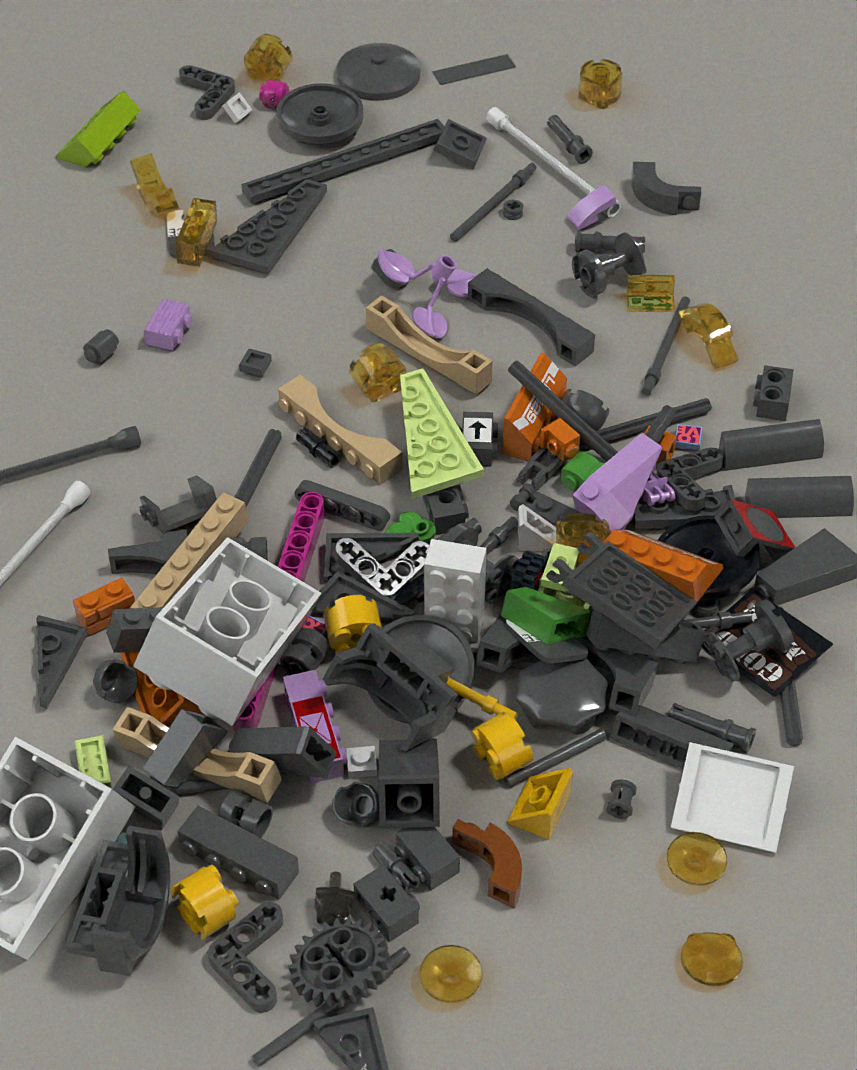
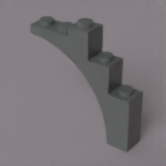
(146, 557)

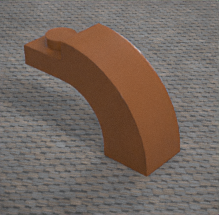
(501, 855)

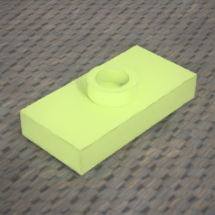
(565, 553)
(93, 759)

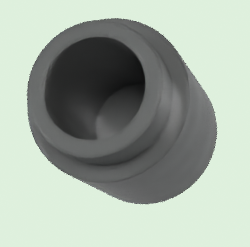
(100, 346)

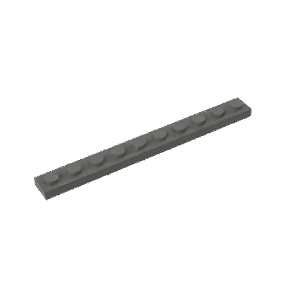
(343, 161)

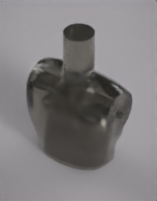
(333, 901)

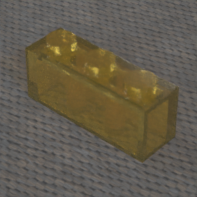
(196, 232)

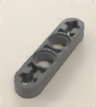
(367, 513)

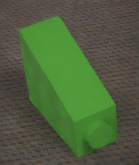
(544, 615)

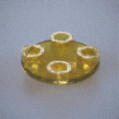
(712, 958)

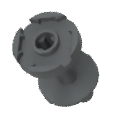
(595, 270)
(498, 576)
(757, 636)

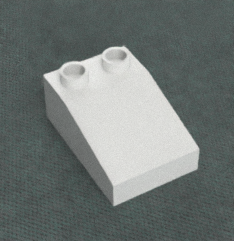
(226, 631)
(48, 840)

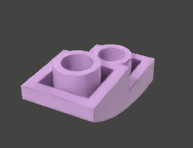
(586, 210)

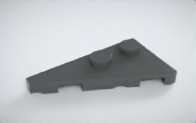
(376, 544)
(343, 585)
(57, 648)
(354, 1039)

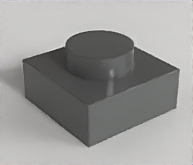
(255, 362)

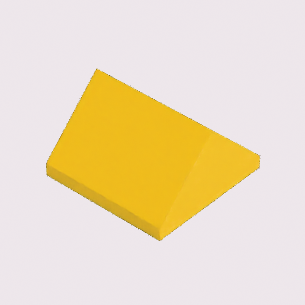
(542, 802)

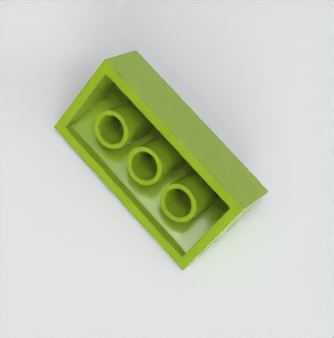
(100, 131)

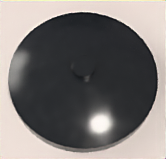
(706, 539)

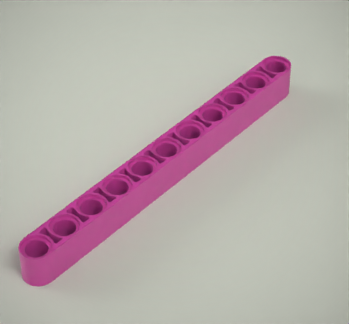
(295, 561)

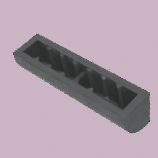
(772, 444)
(802, 496)
(662, 736)

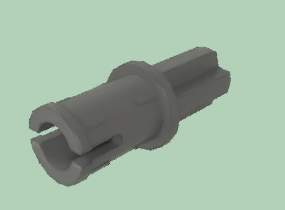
(396, 864)

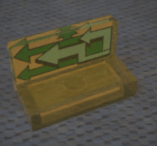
(650, 293)

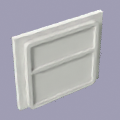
(732, 797)

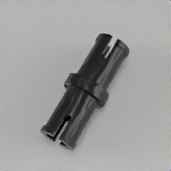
(318, 447)

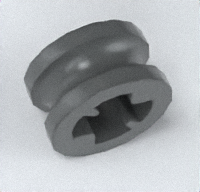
(513, 209)

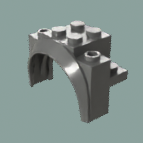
(404, 676)
(121, 917)

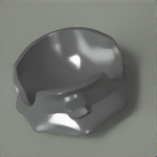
(562, 694)

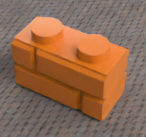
(96, 607)

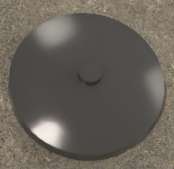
(378, 71)
(320, 113)
(444, 641)

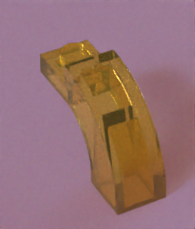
(151, 186)
(713, 330)

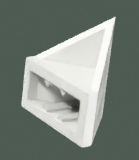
(534, 531)

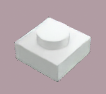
(237, 107)
(361, 762)

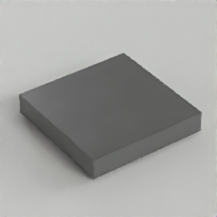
(460, 144)

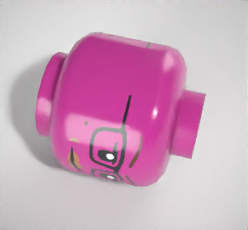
(272, 93)

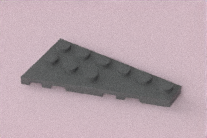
(268, 233)

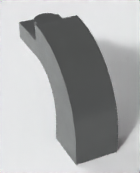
(660, 195)

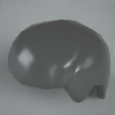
(115, 681)
(356, 804)

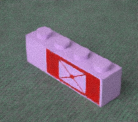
(308, 708)

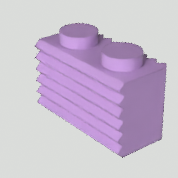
(168, 325)

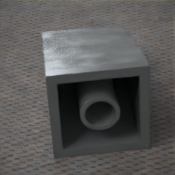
(409, 785)

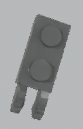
(543, 464)

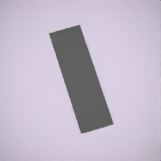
(474, 69)

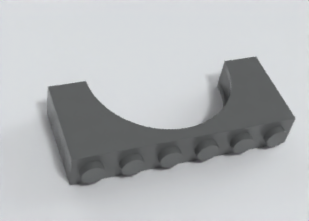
(627, 675)

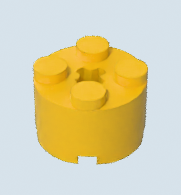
(349, 620)
(501, 745)
(205, 901)

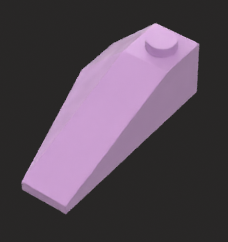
(619, 483)

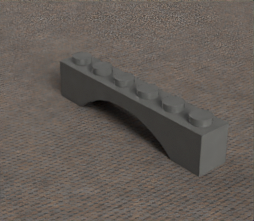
(497, 294)

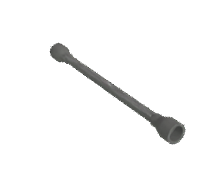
(125, 438)

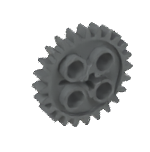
(323, 978)

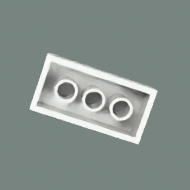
(456, 585)

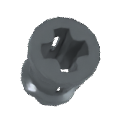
(621, 799)

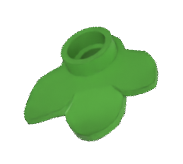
(412, 523)

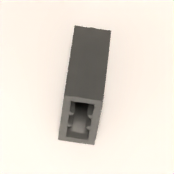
(183, 747)

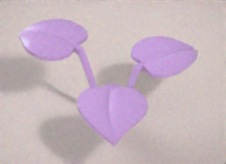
(443, 272)

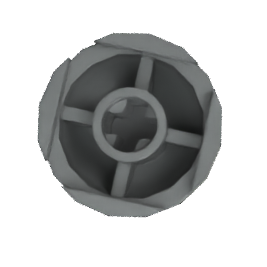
(586, 407)

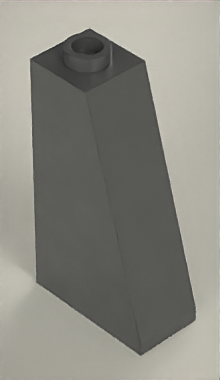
(807, 569)
(292, 748)

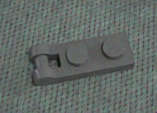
(541, 504)

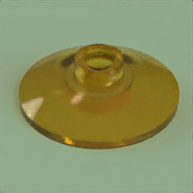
(697, 848)
(455, 962)

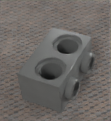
(774, 393)

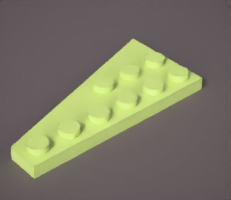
(434, 442)

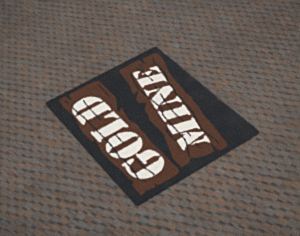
(770, 667)

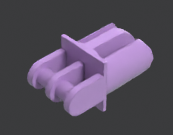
(657, 490)

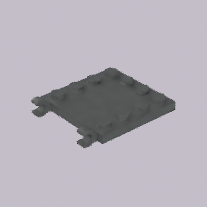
(625, 591)

